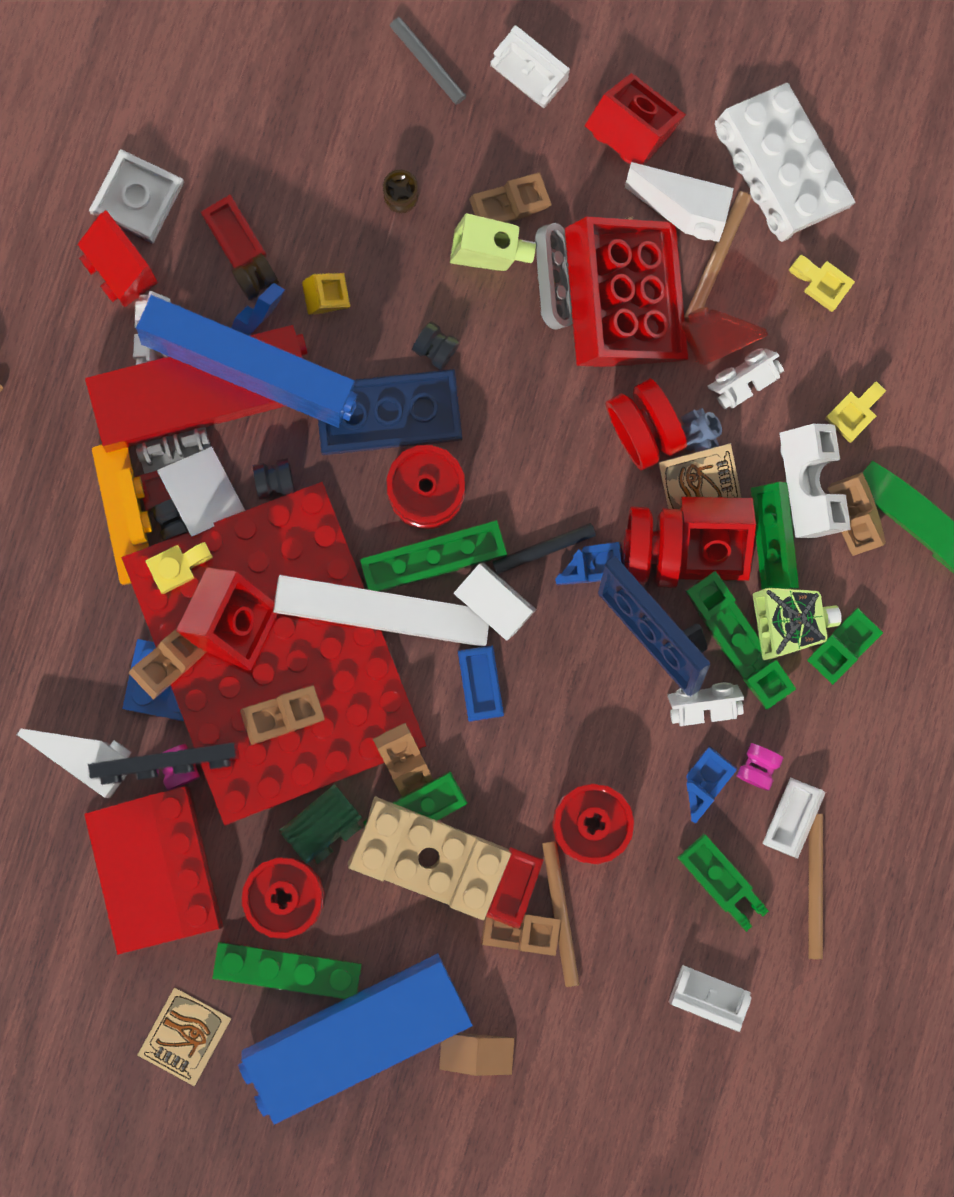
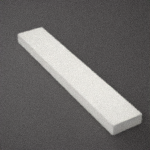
(379, 611)

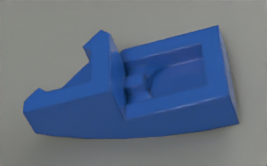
(251, 318)
(589, 563)
(707, 780)

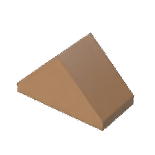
(477, 1054)

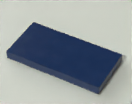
(397, 414)
(653, 627)

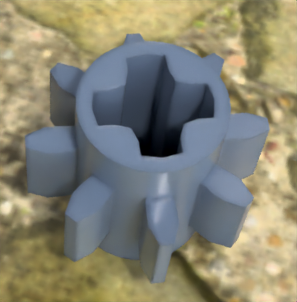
(701, 430)

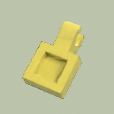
(826, 284)
(853, 414)
(173, 567)

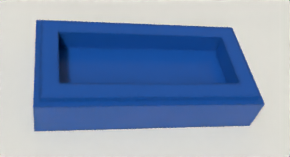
(480, 683)

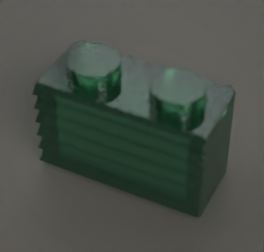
(321, 825)

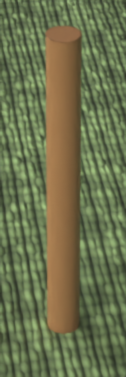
(719, 252)
(815, 895)
(560, 912)

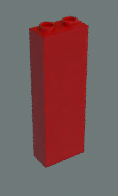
(175, 398)

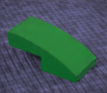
(845, 645)

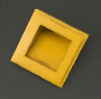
(325, 293)

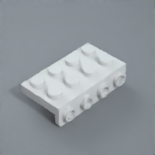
(783, 161)

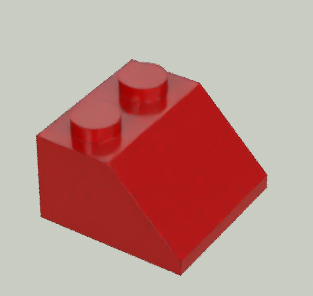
(634, 120)
(116, 261)
(717, 537)
(228, 617)

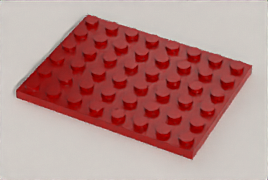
(343, 661)

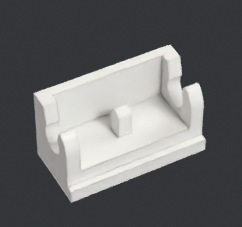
(530, 67)
(494, 601)
(710, 998)

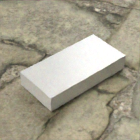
(794, 818)

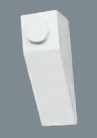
(686, 202)
(76, 754)

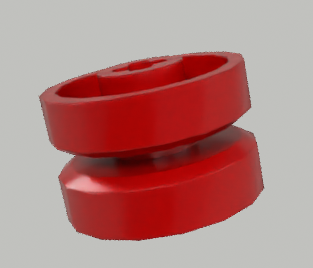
(646, 424)
(432, 466)
(657, 547)
(614, 821)
(262, 902)

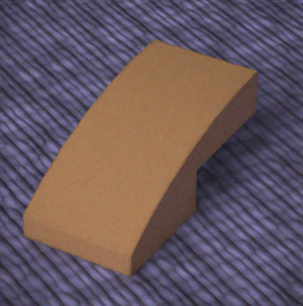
(513, 201)
(864, 518)
(165, 664)
(282, 715)
(403, 759)
(535, 934)

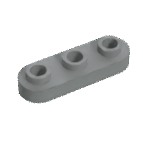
(553, 276)

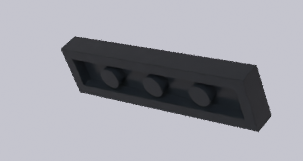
(147, 766)

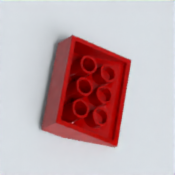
(625, 292)
(153, 870)

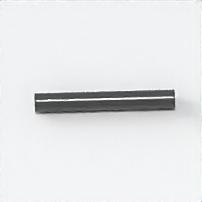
(428, 60)

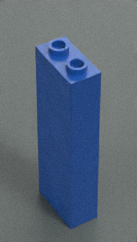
(246, 362)
(354, 1039)

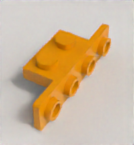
(122, 506)

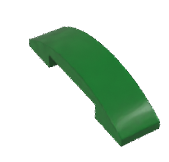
(912, 512)
(739, 640)

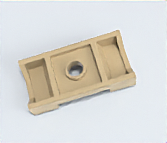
(466, 865)

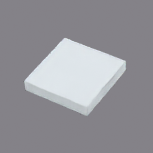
(137, 195)

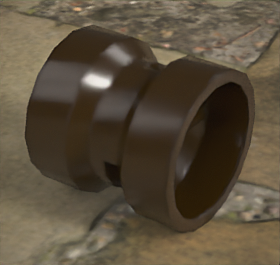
(400, 184)
(247, 279)

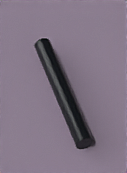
(544, 548)

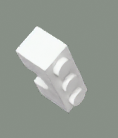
(804, 456)

